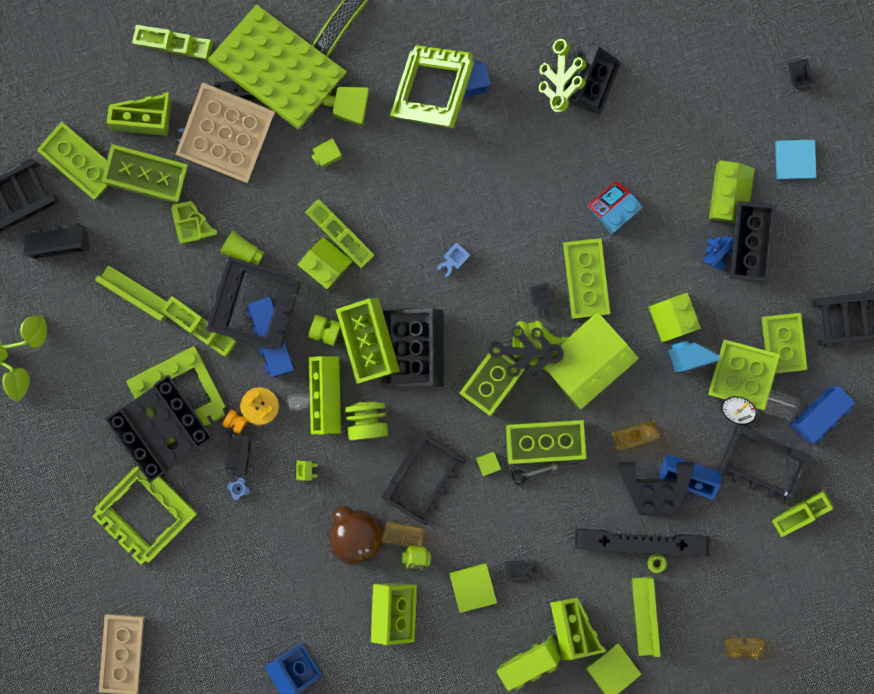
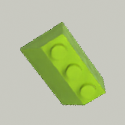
(731, 184)
(393, 613)

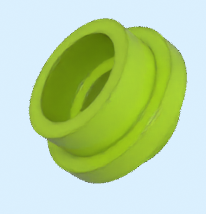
(661, 567)

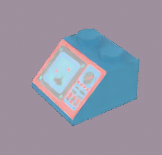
(614, 207)

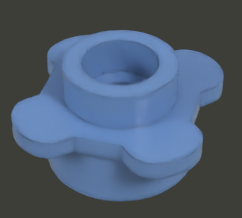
(233, 488)

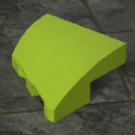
(190, 224)

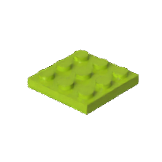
(744, 373)

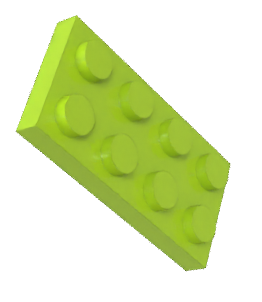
(75, 159)
(586, 278)

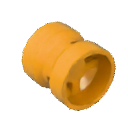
(234, 422)

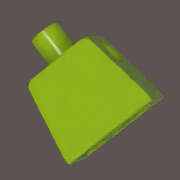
(349, 104)

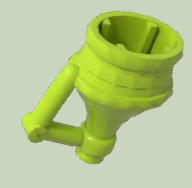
(527, 327)

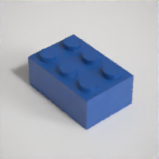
(823, 414)

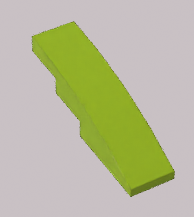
(172, 42)
(339, 233)
(197, 326)

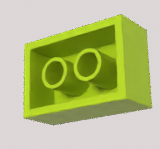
(490, 382)

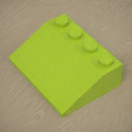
(590, 361)

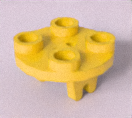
(266, 412)

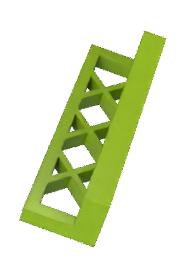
(133, 292)
(646, 616)

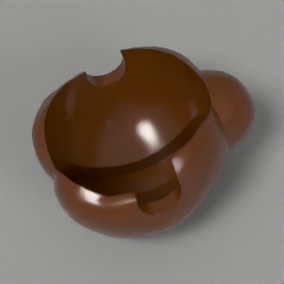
(355, 535)

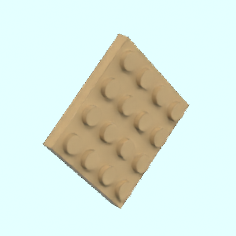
(225, 132)

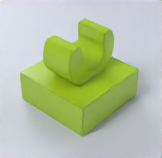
(304, 470)

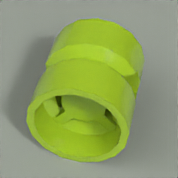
(324, 330)

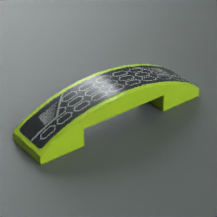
(337, 25)

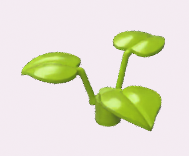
(17, 381)

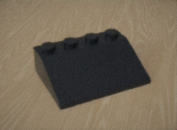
(418, 347)

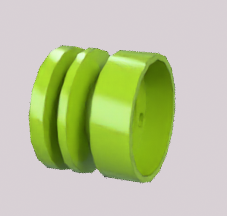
(366, 421)

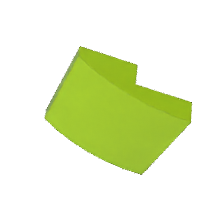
(473, 588)
(613, 670)

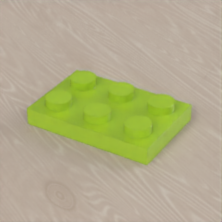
(785, 337)

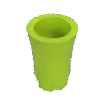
(241, 249)

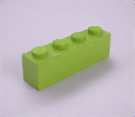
(325, 395)

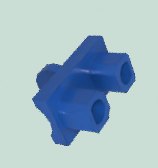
(717, 249)

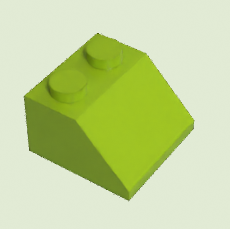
(325, 263)
(674, 317)

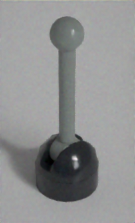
(520, 476)

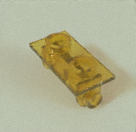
(752, 647)

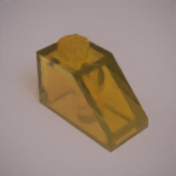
(635, 435)

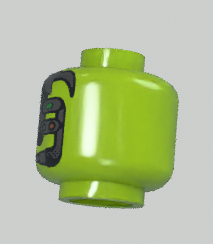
(416, 558)

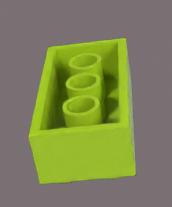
(545, 441)

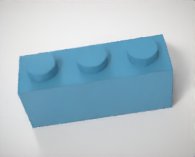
(688, 356)

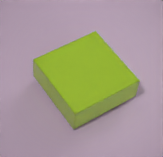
(488, 463)

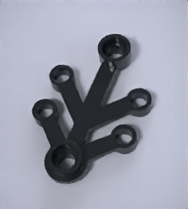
(529, 352)

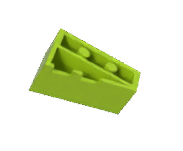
(141, 116)
(573, 630)
(530, 664)

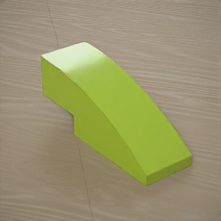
(803, 513)

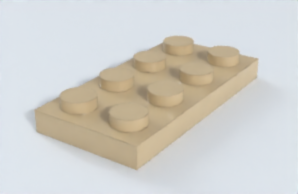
(121, 654)

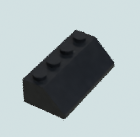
(753, 242)

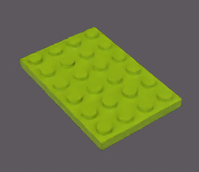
(277, 66)

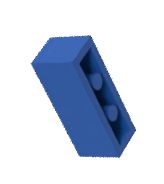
(703, 480)

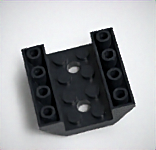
(148, 437)

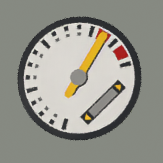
(739, 410)

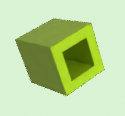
(326, 153)

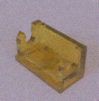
(403, 534)

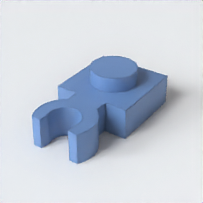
(455, 257)

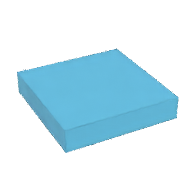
(795, 159)

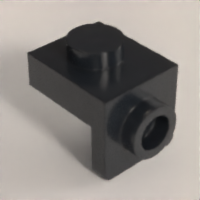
(801, 74)

